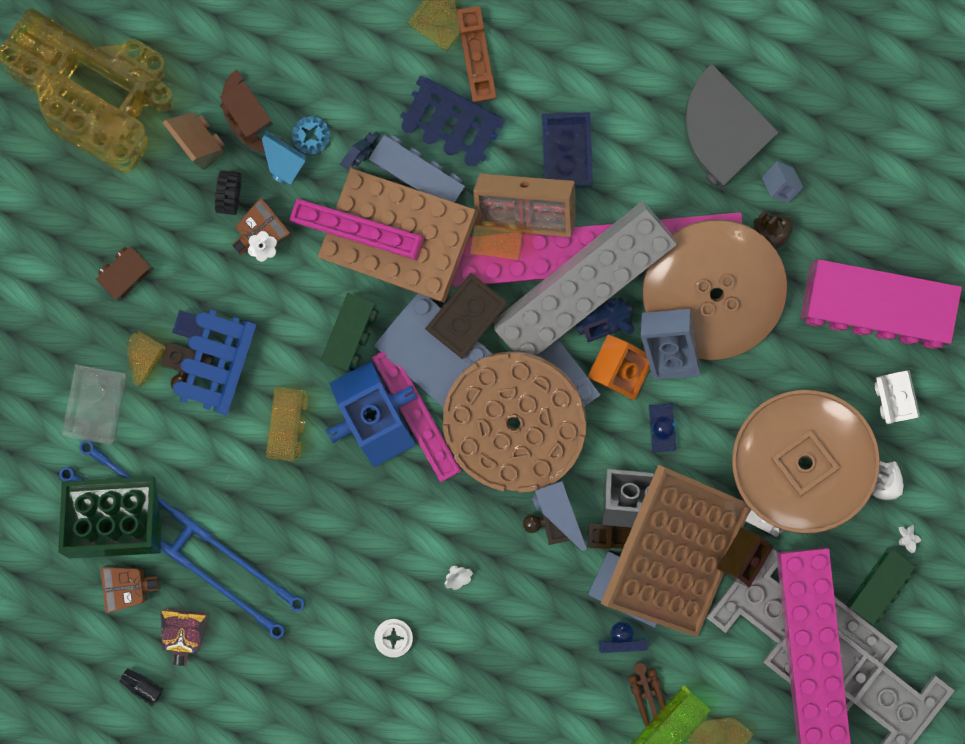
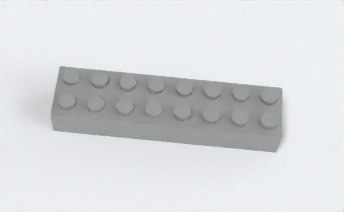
(585, 281)

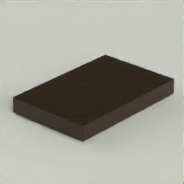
(466, 316)

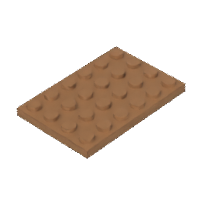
(440, 222)

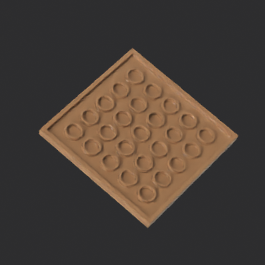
(674, 552)

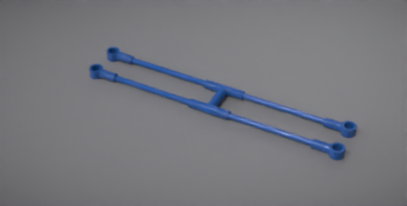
(192, 527)

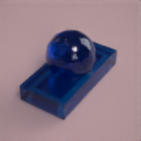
(662, 427)
(622, 640)

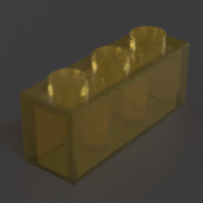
(286, 424)

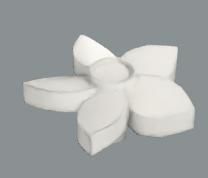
(909, 540)

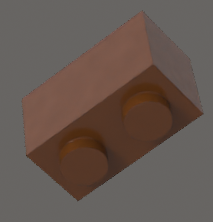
(124, 273)

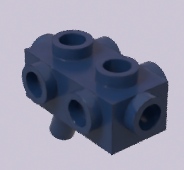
(607, 319)

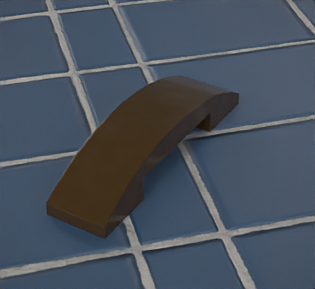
(607, 536)

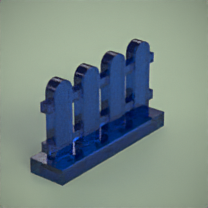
(443, 111)

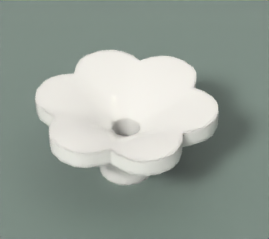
(268, 249)
(458, 577)

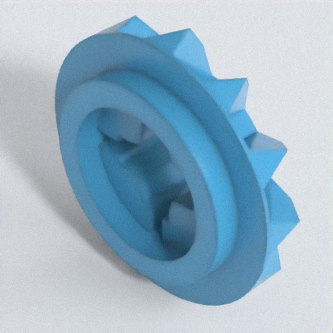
(312, 146)

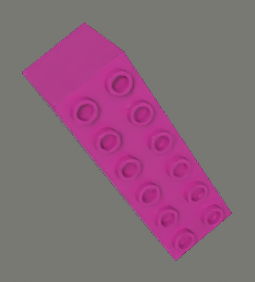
(880, 304)

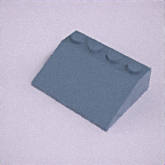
(421, 354)

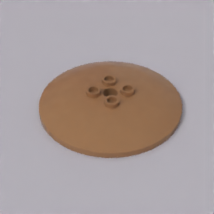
(723, 257)
(810, 427)

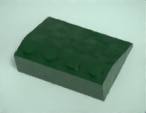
(109, 518)

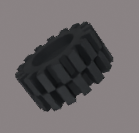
(227, 192)

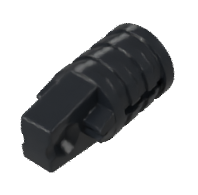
(141, 687)

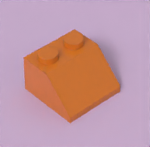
(620, 367)

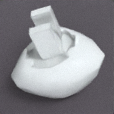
(889, 482)

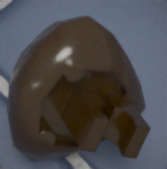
(774, 228)

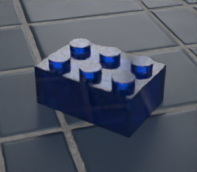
(567, 148)

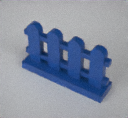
(235, 355)

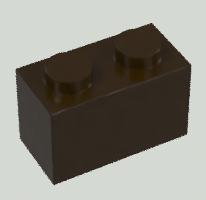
(745, 557)

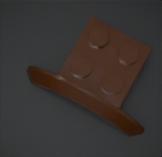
(244, 112)

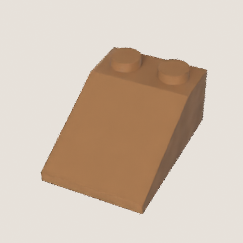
(195, 138)

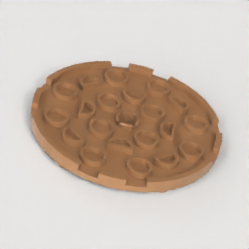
(519, 387)

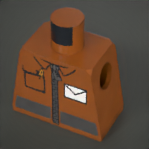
(259, 219)
(125, 586)

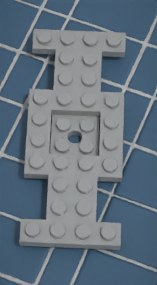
(864, 674)

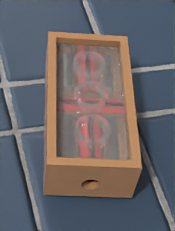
(531, 203)

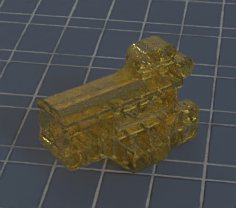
(52, 82)

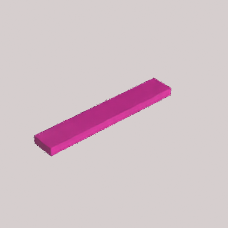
(357, 229)
(419, 419)

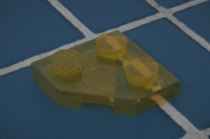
(437, 22)
(720, 732)

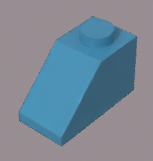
(282, 159)

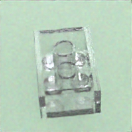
(94, 404)

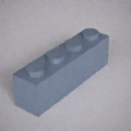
(415, 172)

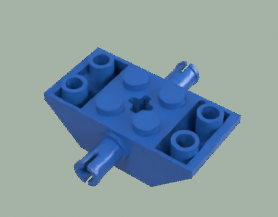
(377, 438)

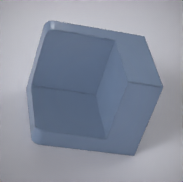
(782, 182)

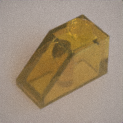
(143, 356)

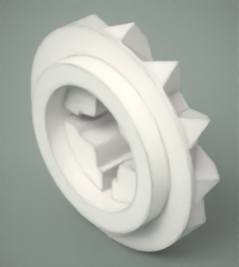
(401, 646)

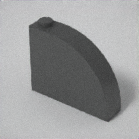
(723, 127)

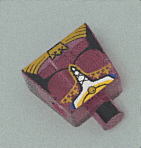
(182, 632)

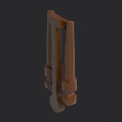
(640, 669)

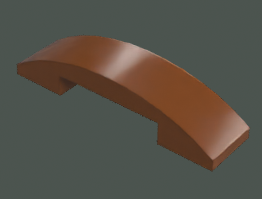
(476, 54)

